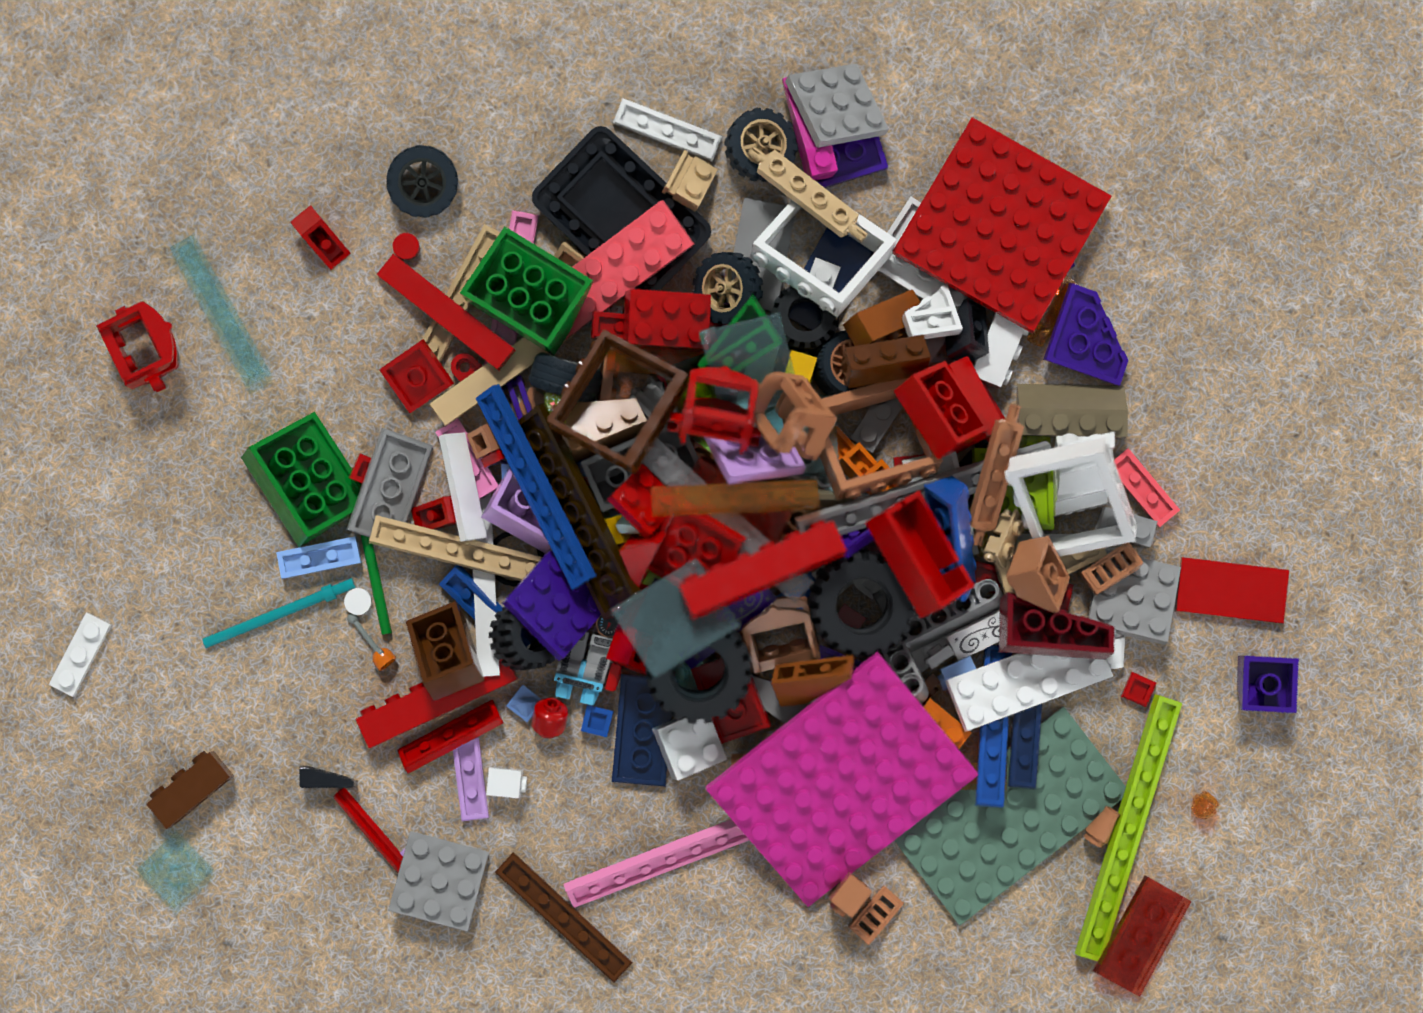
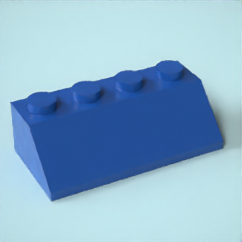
(949, 505)

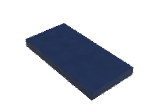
(839, 251)
(636, 748)

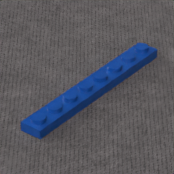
(535, 487)

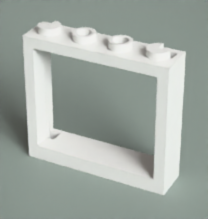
(805, 283)
(1066, 456)

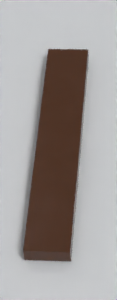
(563, 917)

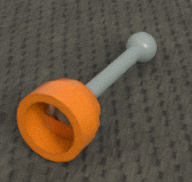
(382, 656)

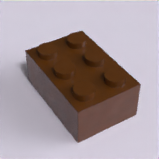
(444, 651)

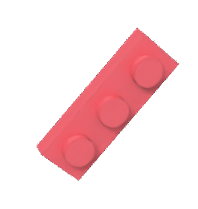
(1144, 488)

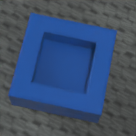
(597, 720)

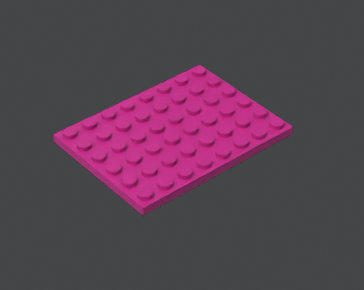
(842, 780)

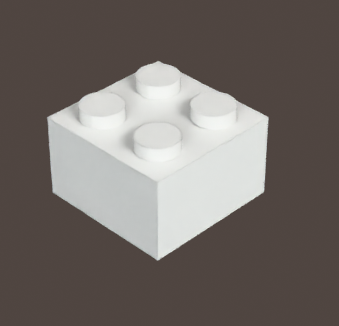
(688, 746)

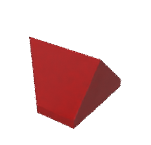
(640, 553)

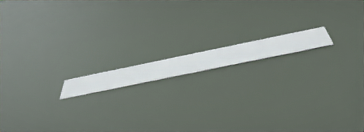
(483, 614)

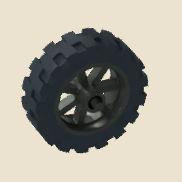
(407, 203)

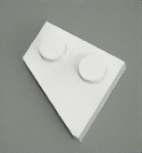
(933, 316)

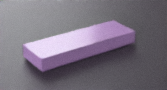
(470, 781)

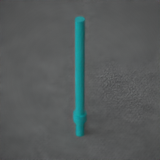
(326, 594)

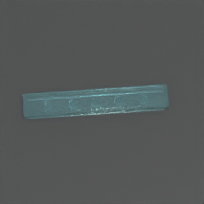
(220, 310)

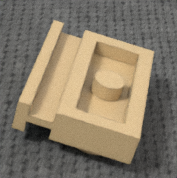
(690, 180)

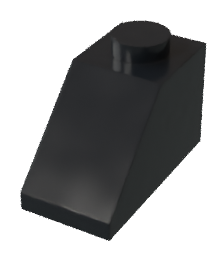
(974, 335)

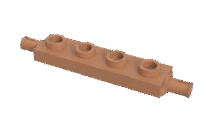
(992, 480)

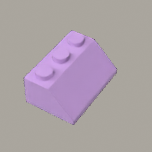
(512, 513)

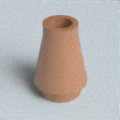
(1101, 828)

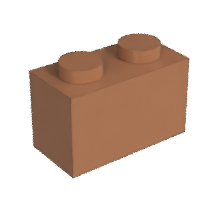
(849, 895)

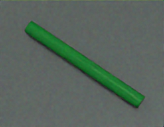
(376, 585)

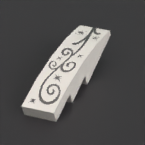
(975, 636)

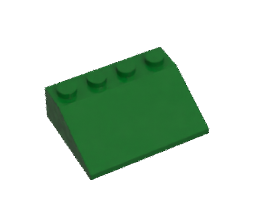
(528, 290)
(304, 478)

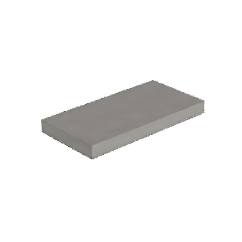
(754, 219)
(390, 481)

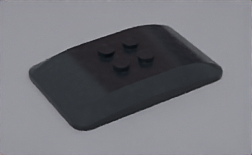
(603, 191)

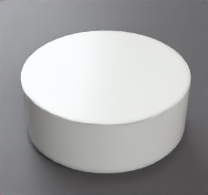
(358, 601)

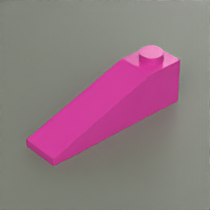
(816, 162)

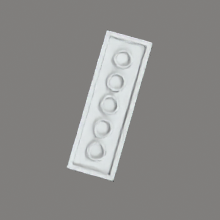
(1019, 685)

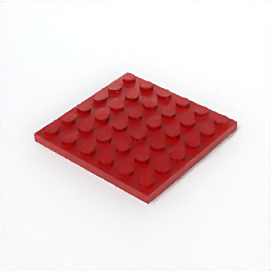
(1001, 225)

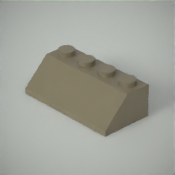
(1072, 409)

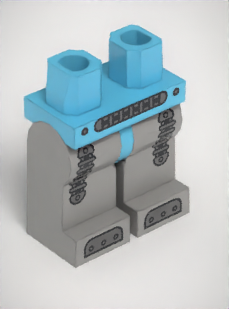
(588, 673)

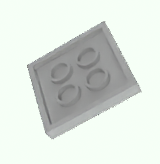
(836, 105)
(1140, 603)
(438, 881)

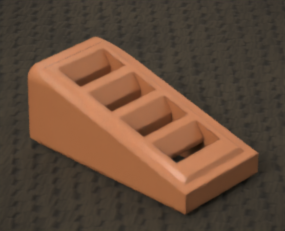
(1128, 553)
(857, 929)

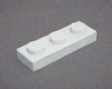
(80, 654)

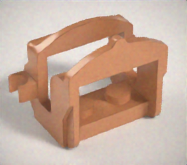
(799, 409)
(780, 614)

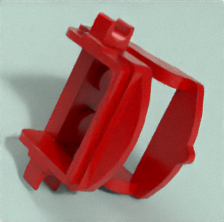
(160, 335)
(715, 416)

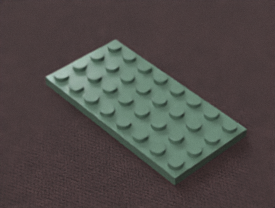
(981, 851)

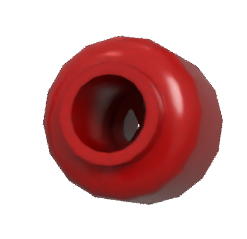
(549, 718)

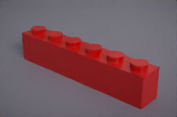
(762, 569)
(418, 707)

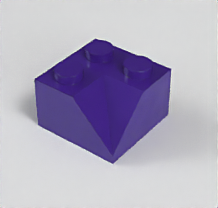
(1268, 683)

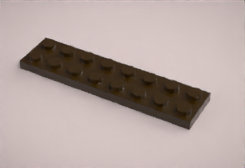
(612, 579)

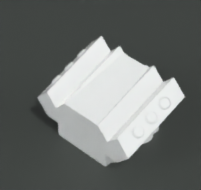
(1079, 485)

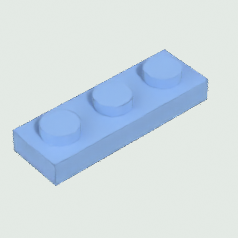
(319, 557)

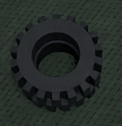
(800, 339)
(509, 645)

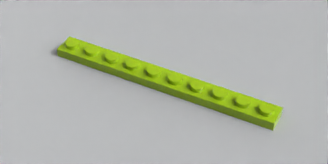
(1128, 827)

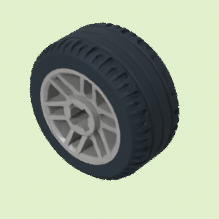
(553, 372)

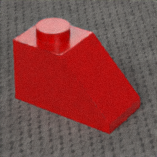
(320, 237)
(435, 514)

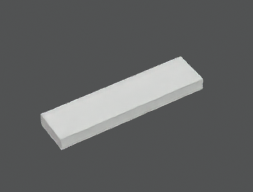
(667, 130)
(462, 486)

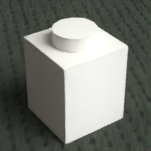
(506, 782)

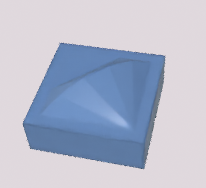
(523, 703)

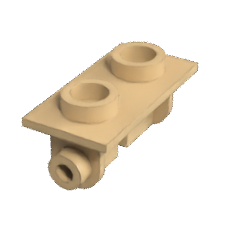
(1009, 528)

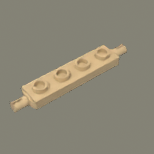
(807, 193)

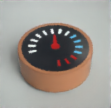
(606, 627)

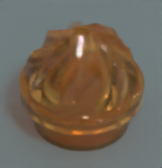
(1204, 805)

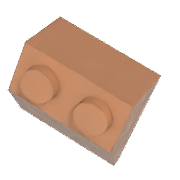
(1038, 574)

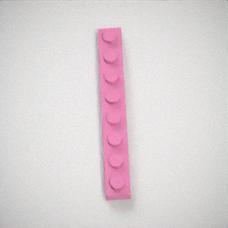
(654, 862)

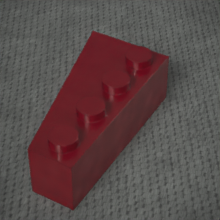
(1036, 631)

